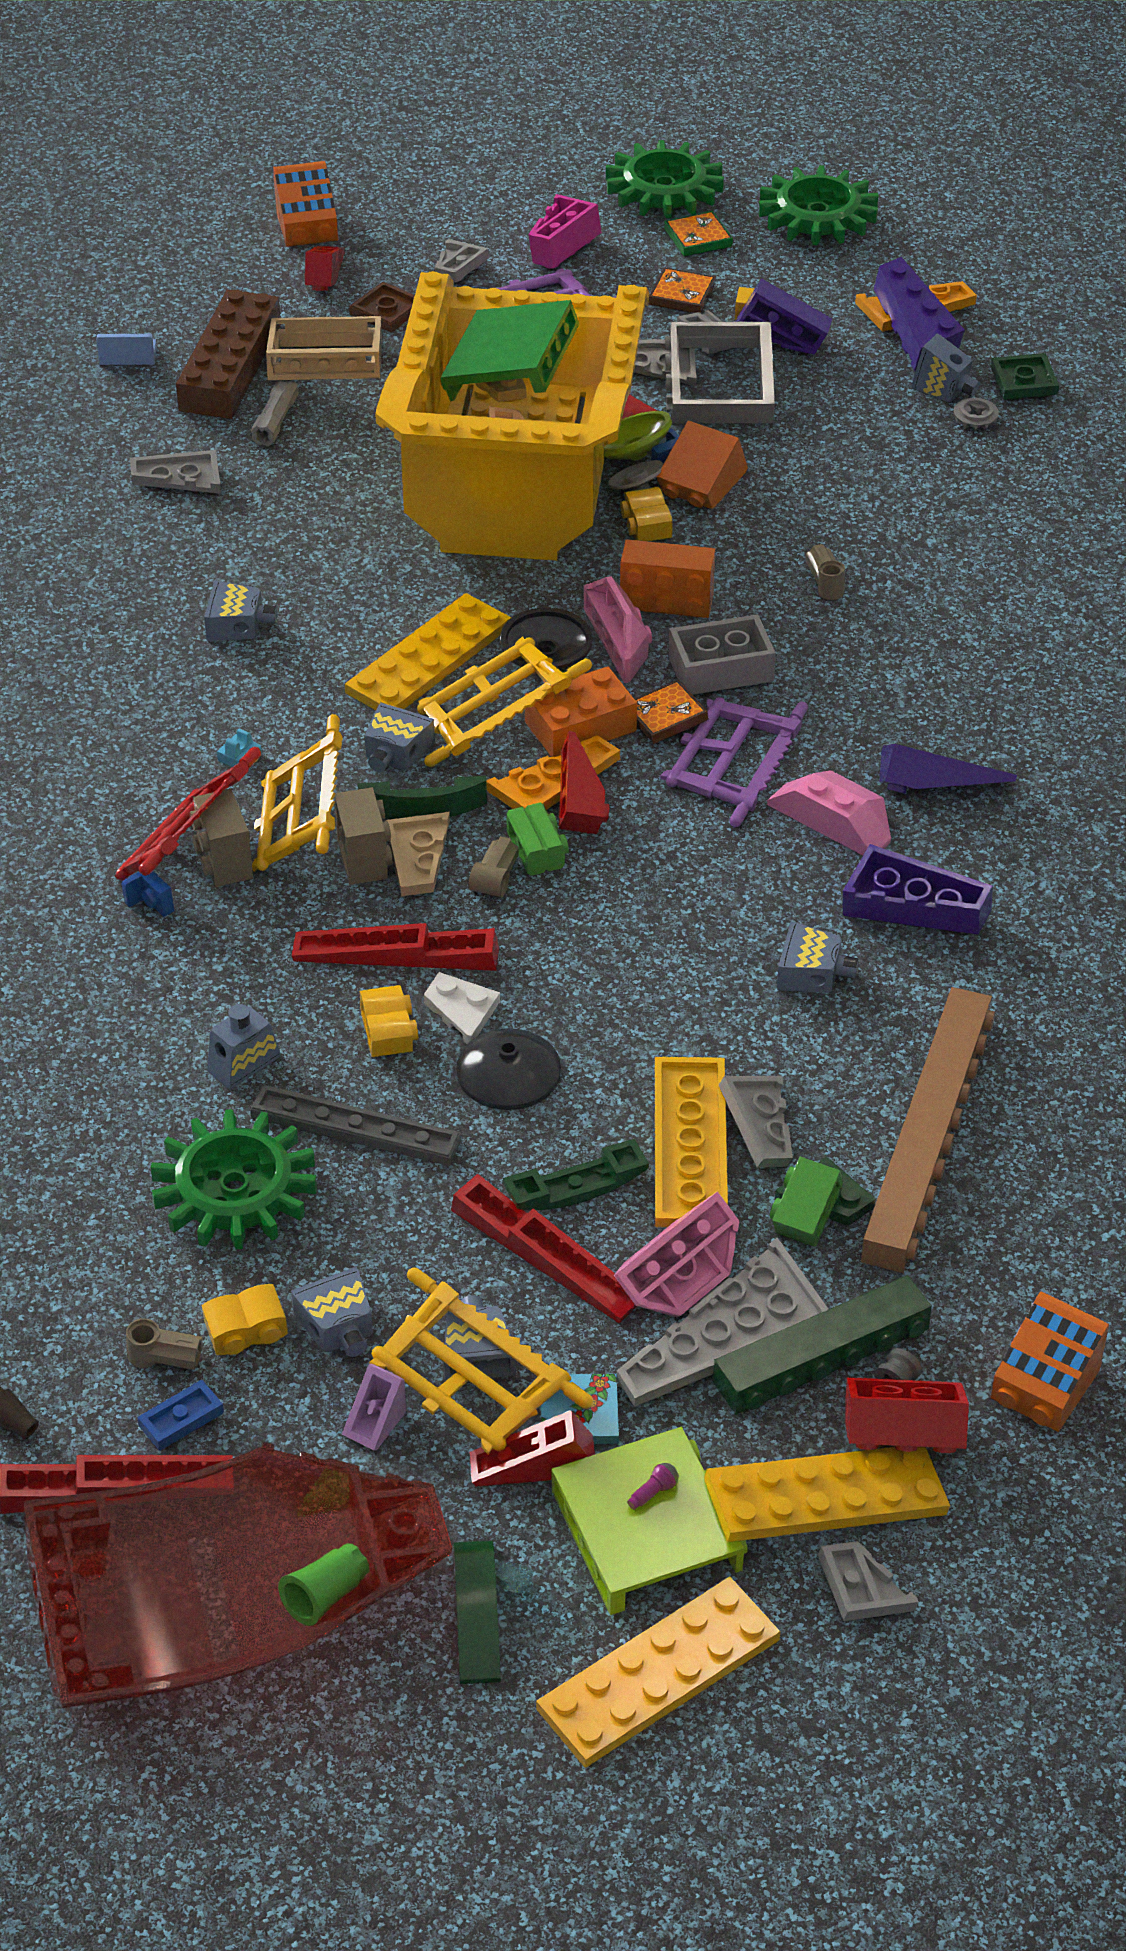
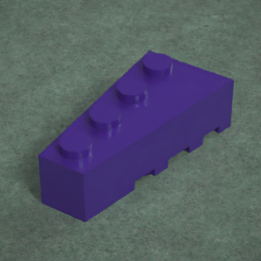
(914, 309)
(915, 893)

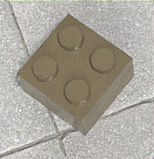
(362, 835)
(222, 839)

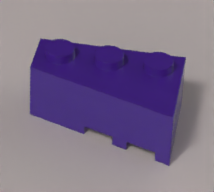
(792, 321)

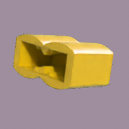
(647, 514)
(387, 1020)
(244, 1319)

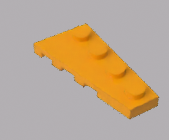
(952, 295)
(542, 780)

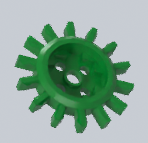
(684, 176)
(818, 205)
(229, 1156)

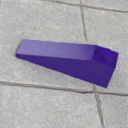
(916, 769)

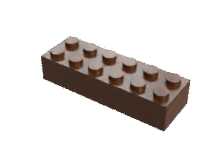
(227, 354)

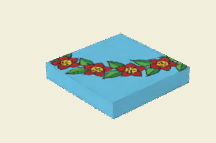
(601, 1417)

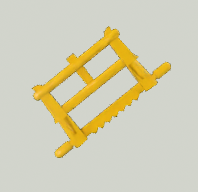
(537, 662)
(316, 828)
(518, 1409)

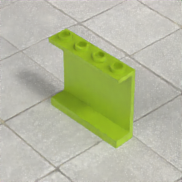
(655, 1541)

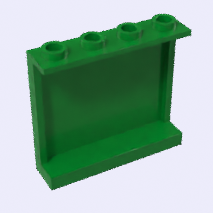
(512, 345)

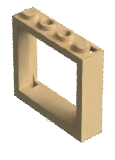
(324, 362)

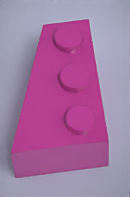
(563, 230)

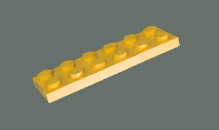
(428, 654)
(688, 1135)
(825, 1492)
(657, 1671)

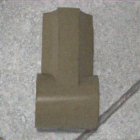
(827, 572)
(493, 872)
(151, 1345)

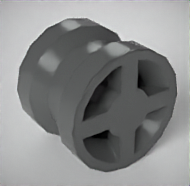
(899, 1366)

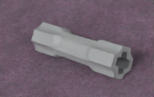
(268, 423)

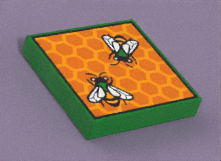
(698, 233)

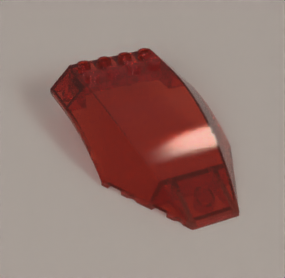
(185, 1571)

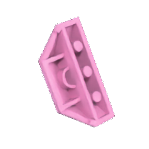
(617, 625)
(835, 809)
(683, 1259)

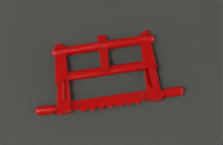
(164, 838)

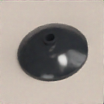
(555, 632)
(508, 1069)

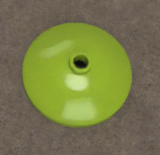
(639, 435)

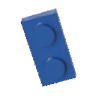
(180, 1415)

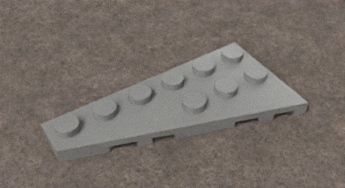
(738, 1312)

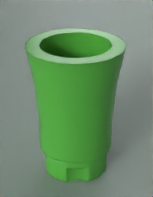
(320, 1585)

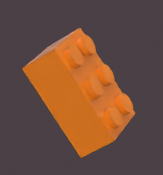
(668, 577)
(589, 707)

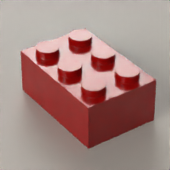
(906, 1414)

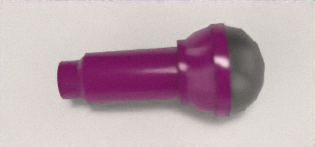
(662, 1478)

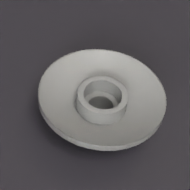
(636, 476)

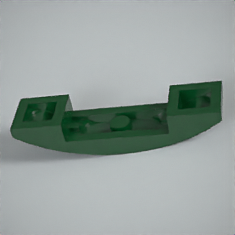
(463, 797)
(577, 1183)
(477, 1612)

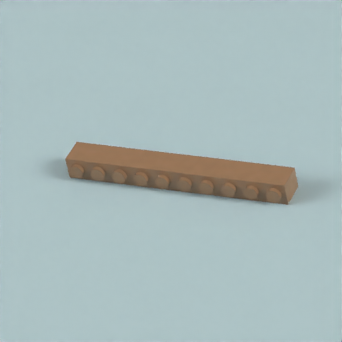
(927, 1131)

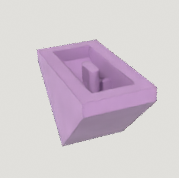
(376, 1407)

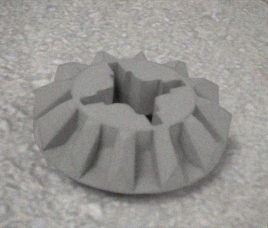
(975, 413)

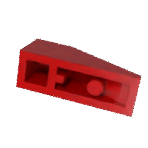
(323, 266)
(580, 790)
(533, 1452)

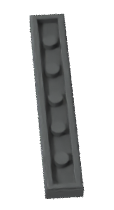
(357, 1125)

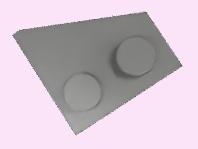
(460, 259)
(861, 1584)

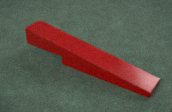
(399, 946)
(542, 1246)
(92, 1474)

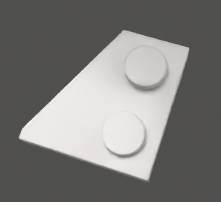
(461, 1004)

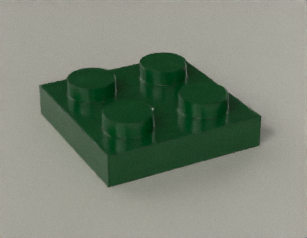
(1024, 376)

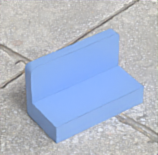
(126, 349)

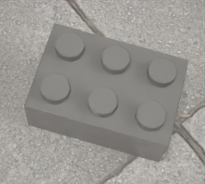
(722, 654)

